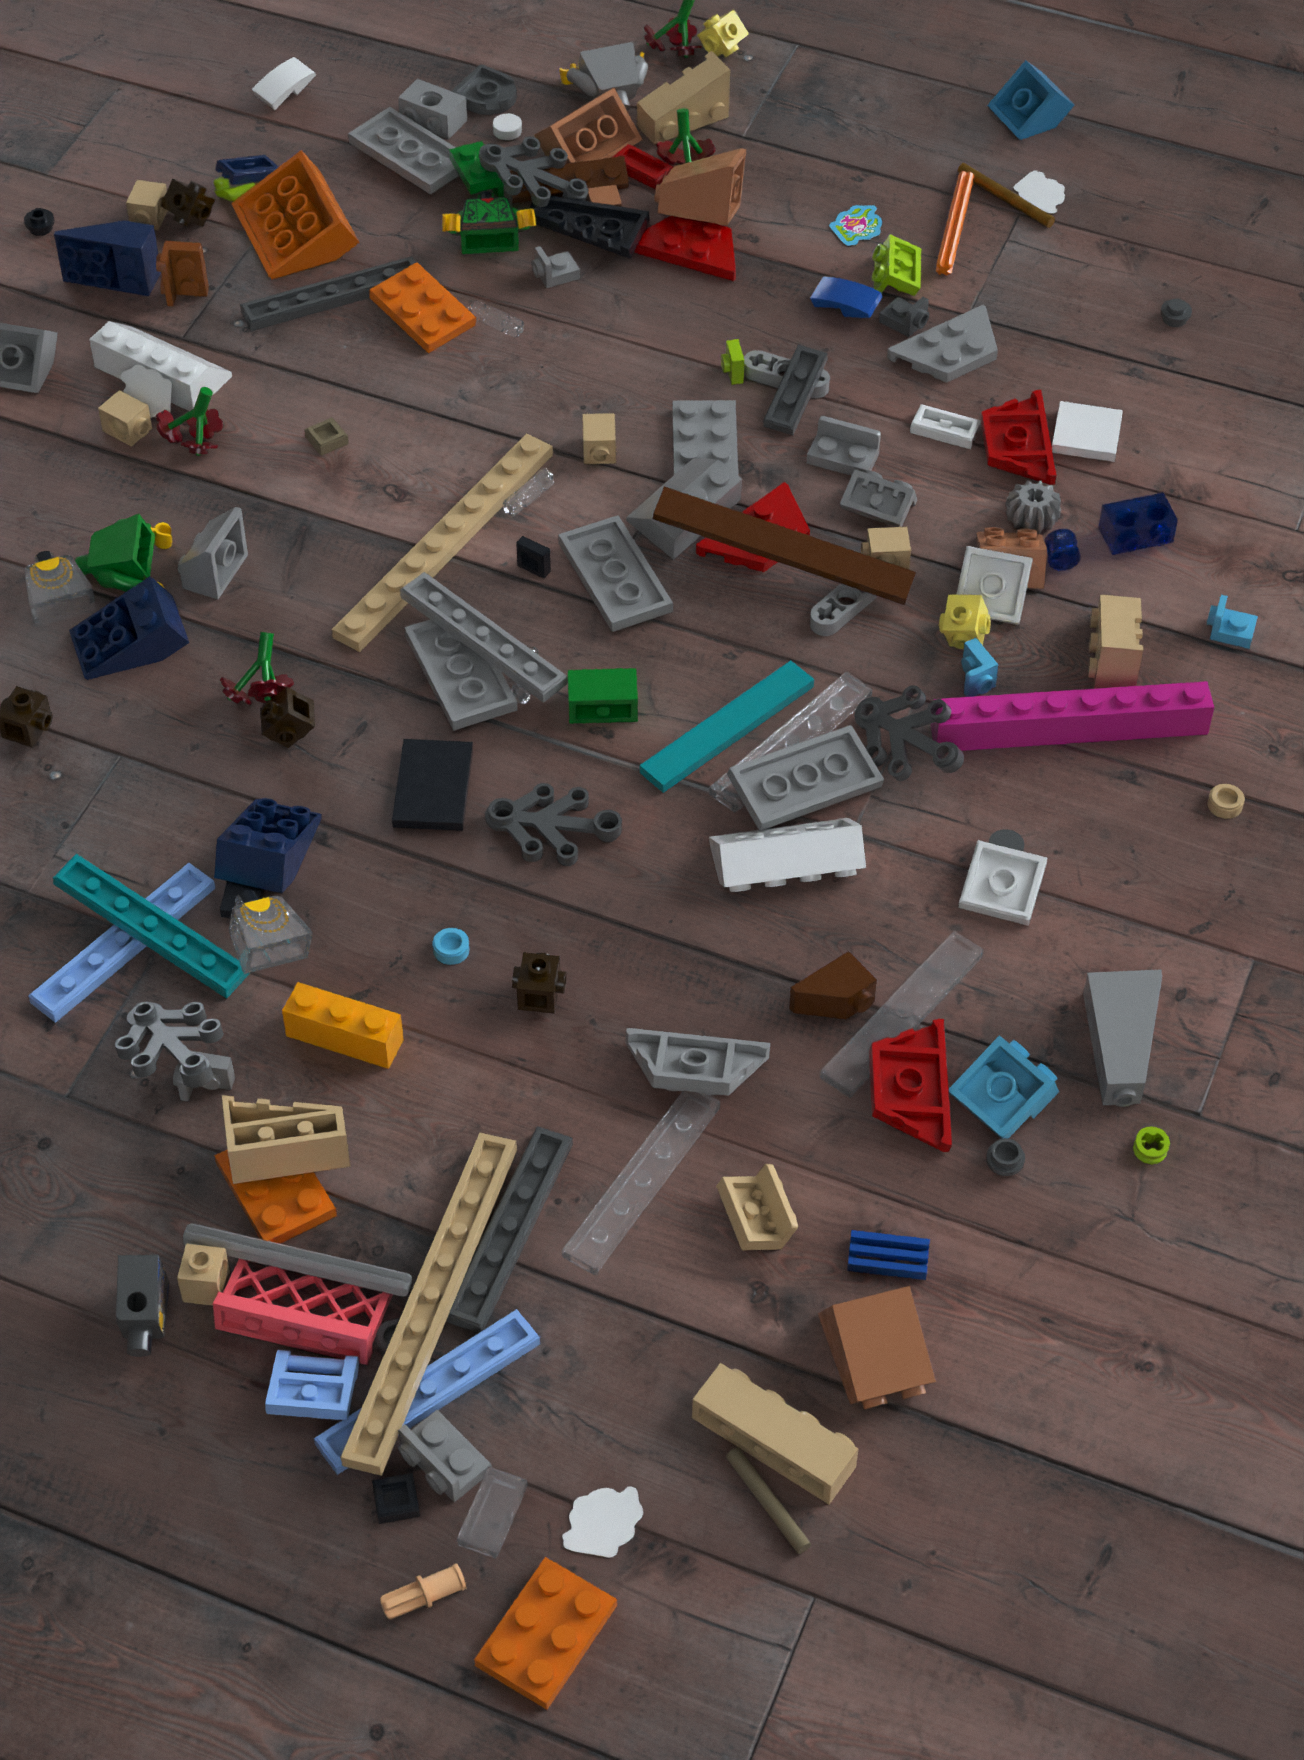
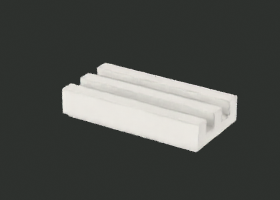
(945, 426)

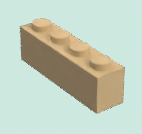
(775, 1432)

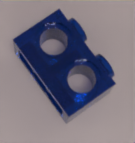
(1137, 523)

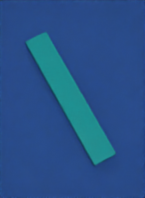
(726, 726)
(150, 925)

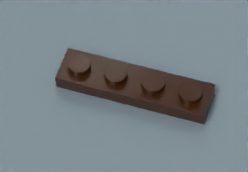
(593, 172)

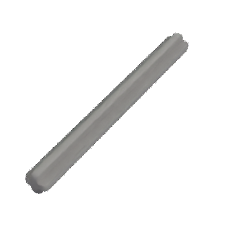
(301, 1260)

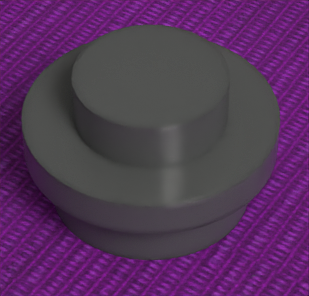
(1176, 312)
(1005, 1157)

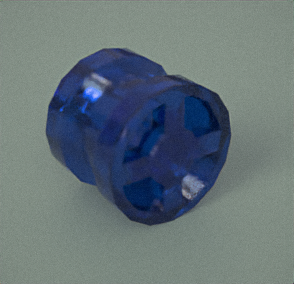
(1062, 549)

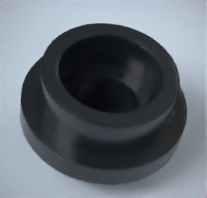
(39, 221)

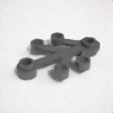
(500, 160)
(904, 730)
(509, 816)
(149, 1019)

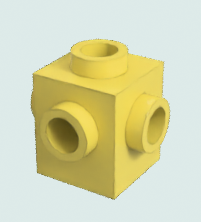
(717, 36)
(964, 620)

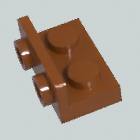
(182, 270)

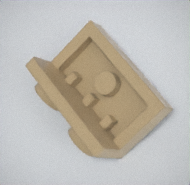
(758, 1209)

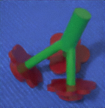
(678, 30)
(672, 154)
(201, 422)
(261, 690)

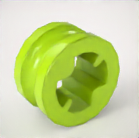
(1149, 1135)

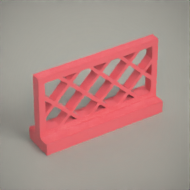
(295, 1324)

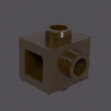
(188, 203)
(24, 716)
(287, 717)
(538, 982)

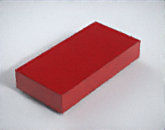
(644, 166)

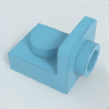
(1230, 625)
(979, 669)

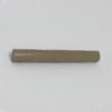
(768, 1500)

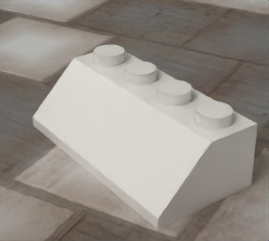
(122, 347)
(788, 853)

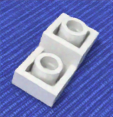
(282, 81)

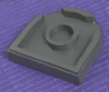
(487, 91)

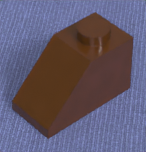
(835, 990)

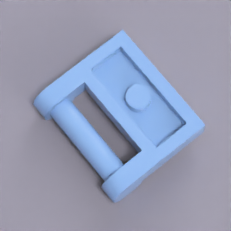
(311, 1393)

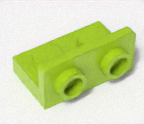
(897, 265)

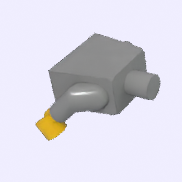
(608, 69)

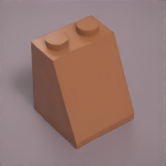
(704, 188)
(878, 1347)

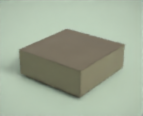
(326, 436)

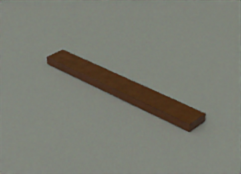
(784, 545)

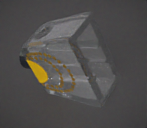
(57, 589)
(267, 932)

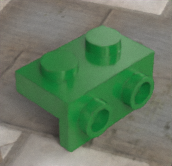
(473, 175)

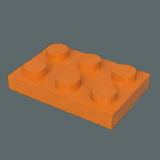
(422, 307)
(280, 1205)
(545, 1633)

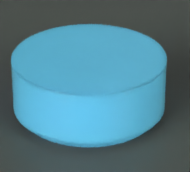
(451, 946)

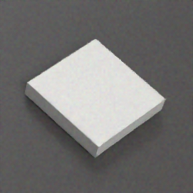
(1087, 431)
(998, 579)
(1003, 882)

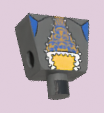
(141, 1301)

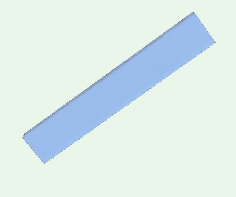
(115, 947)
(448, 1378)

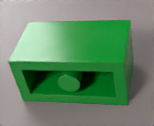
(603, 695)

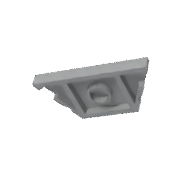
(950, 347)
(695, 1061)

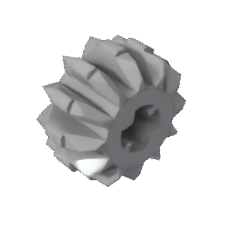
(1033, 506)

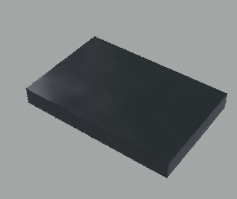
(432, 784)

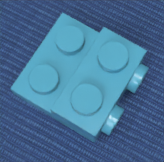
(1005, 1087)

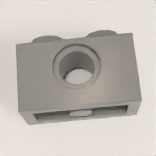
(433, 108)

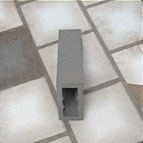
(1121, 1028)

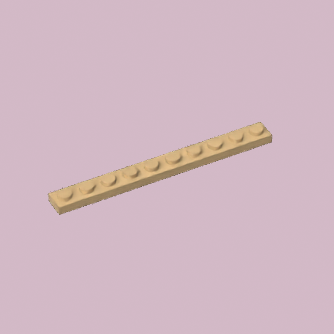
(442, 541)
(428, 1305)

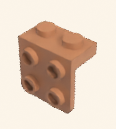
(1023, 543)

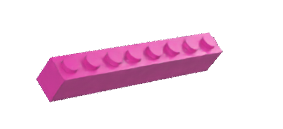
(1076, 716)

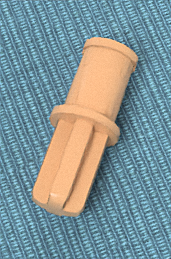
(423, 1592)

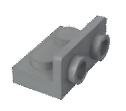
(844, 446)
(878, 498)
(444, 1455)

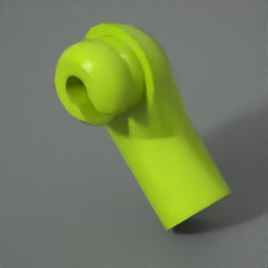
(228, 192)

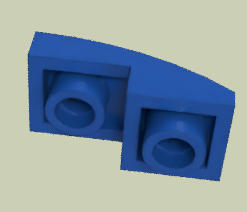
(851, 297)

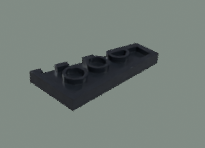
(597, 224)

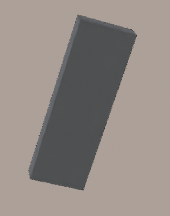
(795, 389)

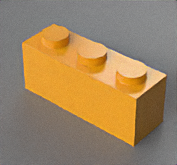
(343, 1025)

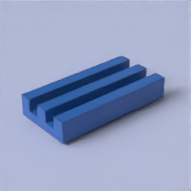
(888, 1248)

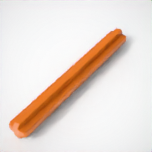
(954, 223)

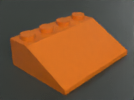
(294, 219)

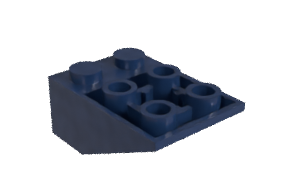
(110, 256)
(129, 631)
(265, 845)

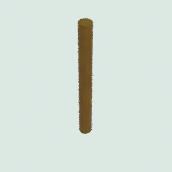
(1009, 196)

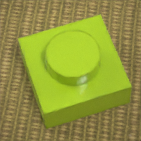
(733, 362)

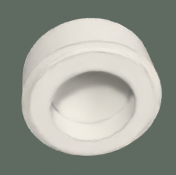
(507, 126)

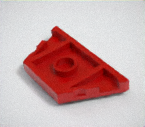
(692, 245)
(1019, 439)
(775, 507)
(912, 1084)

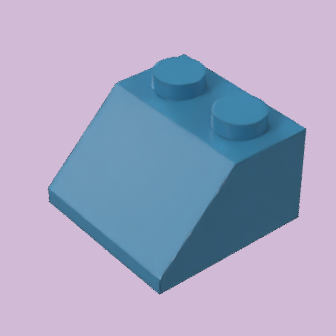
(1030, 102)

